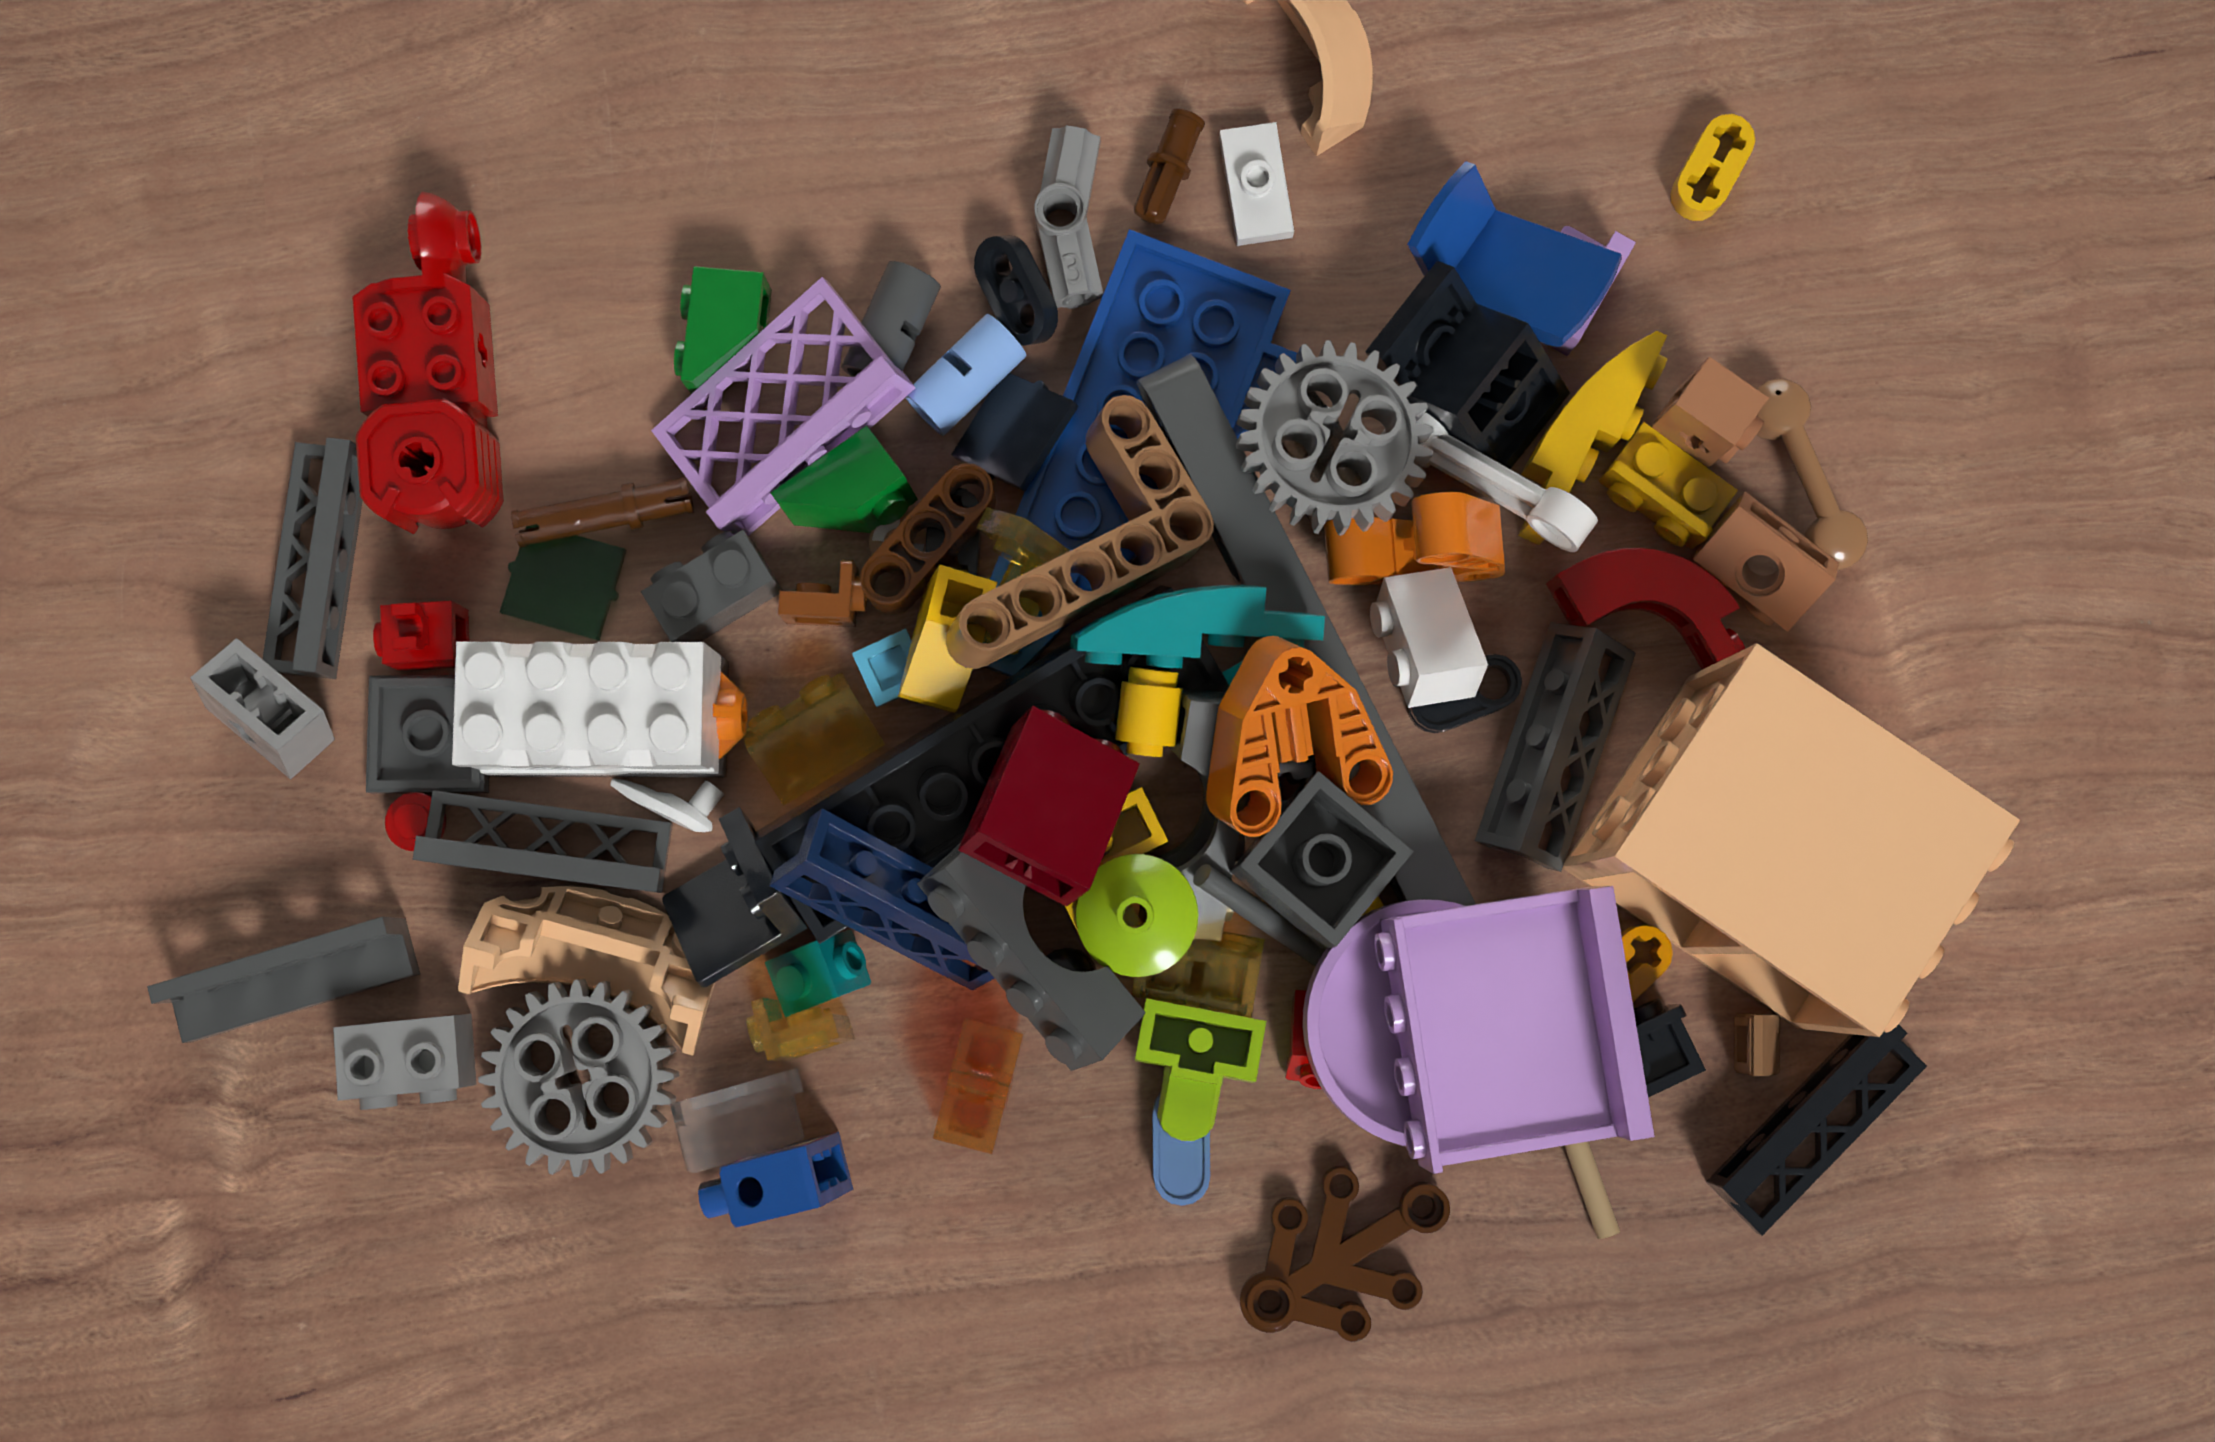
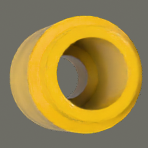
(1149, 711)

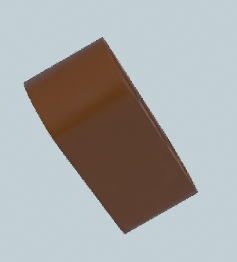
(936, 511)

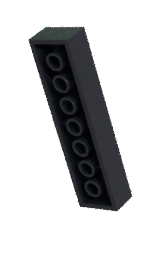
(932, 782)

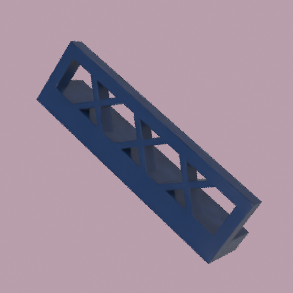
(872, 874)

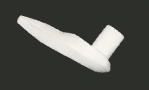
(689, 815)

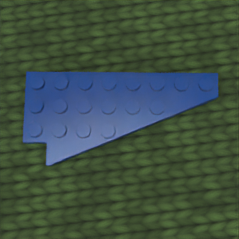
(1150, 315)

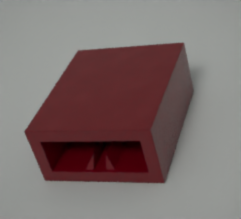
(1050, 806)

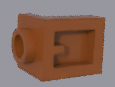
(819, 607)

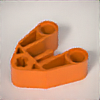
(1444, 533)
(1273, 715)

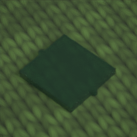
(564, 584)

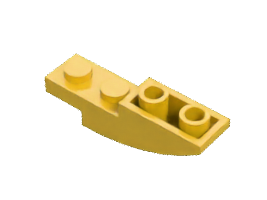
(1595, 417)

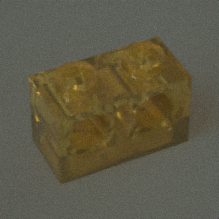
(1210, 976)

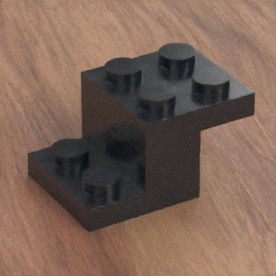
(1471, 366)

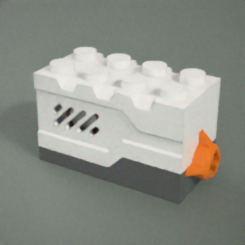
(595, 709)

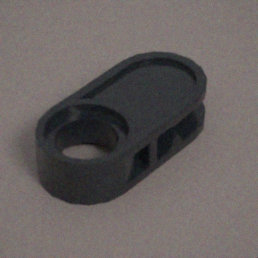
(1452, 714)

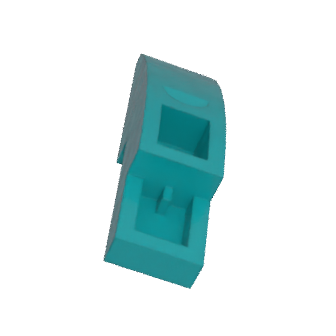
(1173, 625)

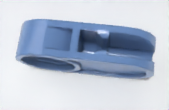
(1179, 1166)

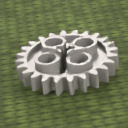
(1383, 461)
(526, 1090)

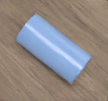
(965, 374)

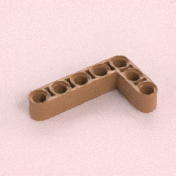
(1101, 558)

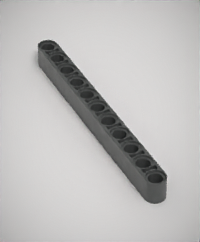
(1263, 556)

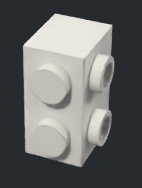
(1428, 637)

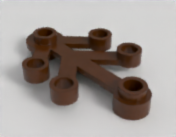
(1334, 1260)

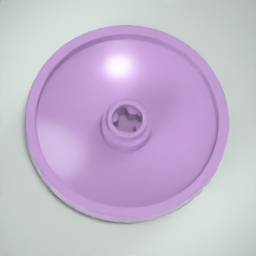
(1349, 1030)

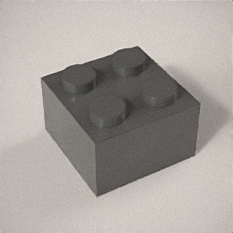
(1322, 861)

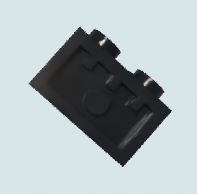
(731, 908)

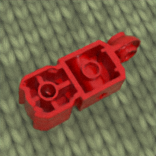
(428, 382)

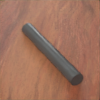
(1256, 912)

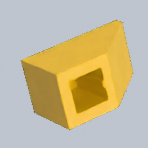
(930, 671)

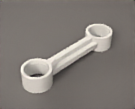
(1550, 512)

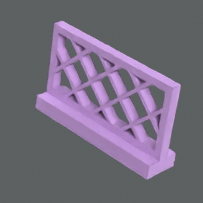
(842, 413)

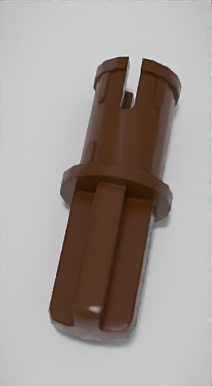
(1168, 166)

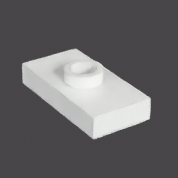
(1256, 184)

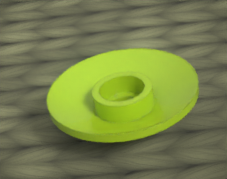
(1169, 922)

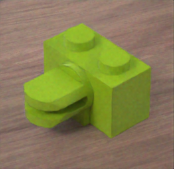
(1196, 1054)

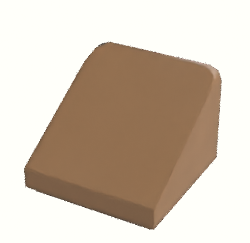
(1757, 1044)

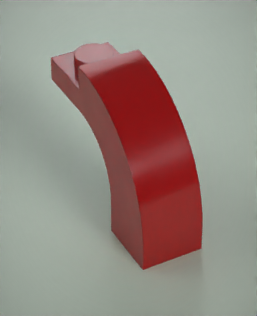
(1654, 584)

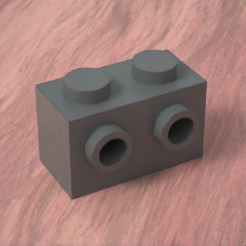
(711, 589)

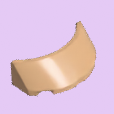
(1345, 59)
(592, 938)

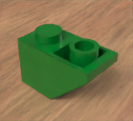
(722, 317)

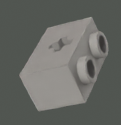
(263, 708)

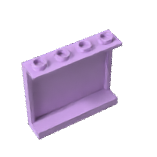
(1513, 1026)

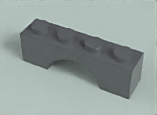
(1211, 839)
(1072, 1010)

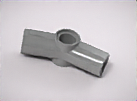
(1068, 186)

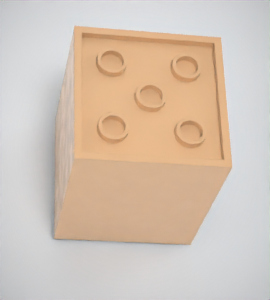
(1793, 845)

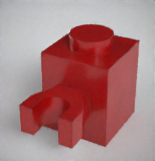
(420, 634)

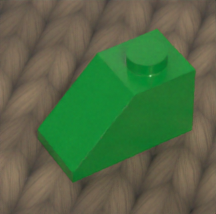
(848, 488)

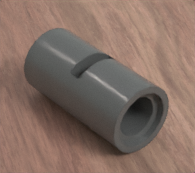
(895, 315)

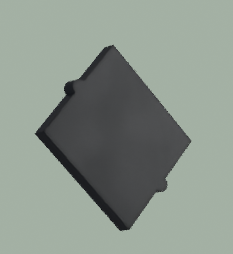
(1015, 430)

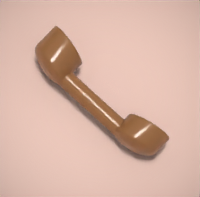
(1834, 530)

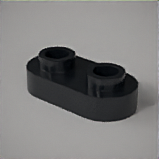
(1017, 293)

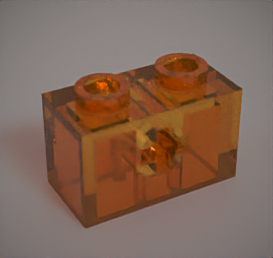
(979, 1085)

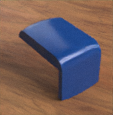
(1511, 261)

